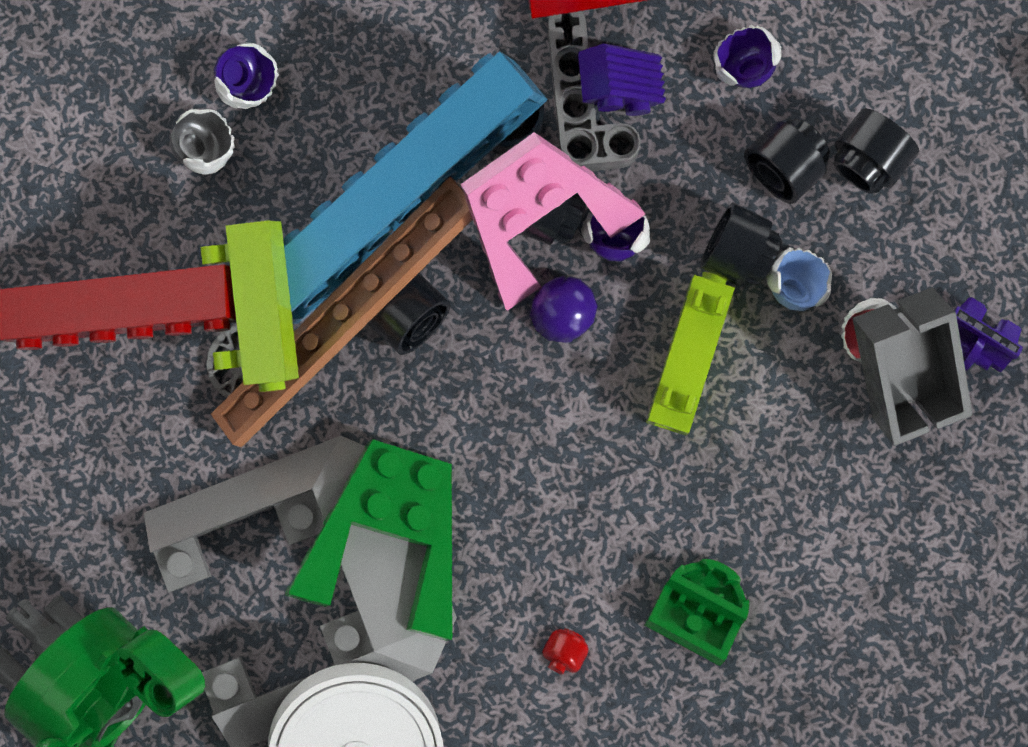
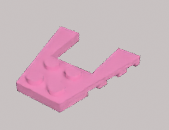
(523, 189)

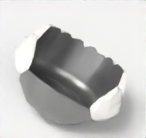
(202, 141)

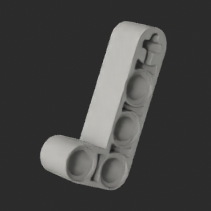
(568, 89)

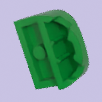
(701, 609)

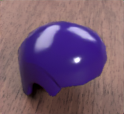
(563, 309)

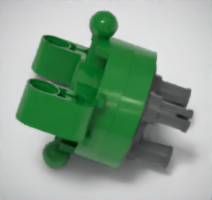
(91, 676)

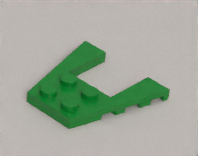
(401, 498)

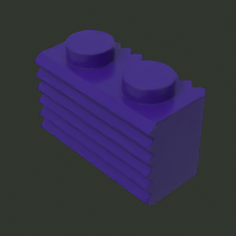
(621, 79)

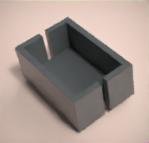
(910, 359)

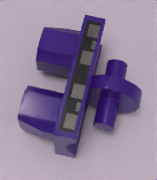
(983, 343)

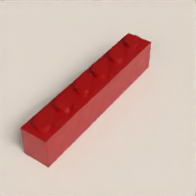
(118, 306)

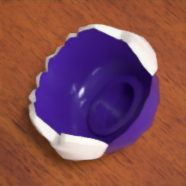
(747, 57)
(245, 76)
(621, 246)

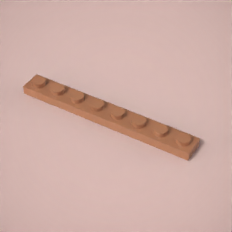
(352, 306)

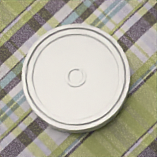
(355, 709)

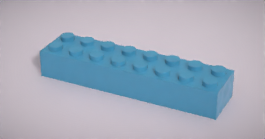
(406, 174)

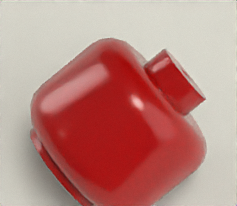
(565, 651)

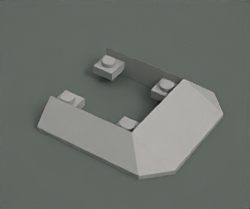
(376, 566)

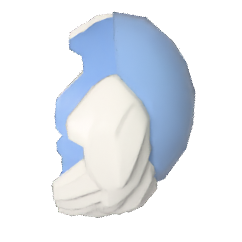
(799, 279)

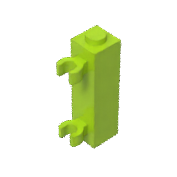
(260, 304)
(690, 353)

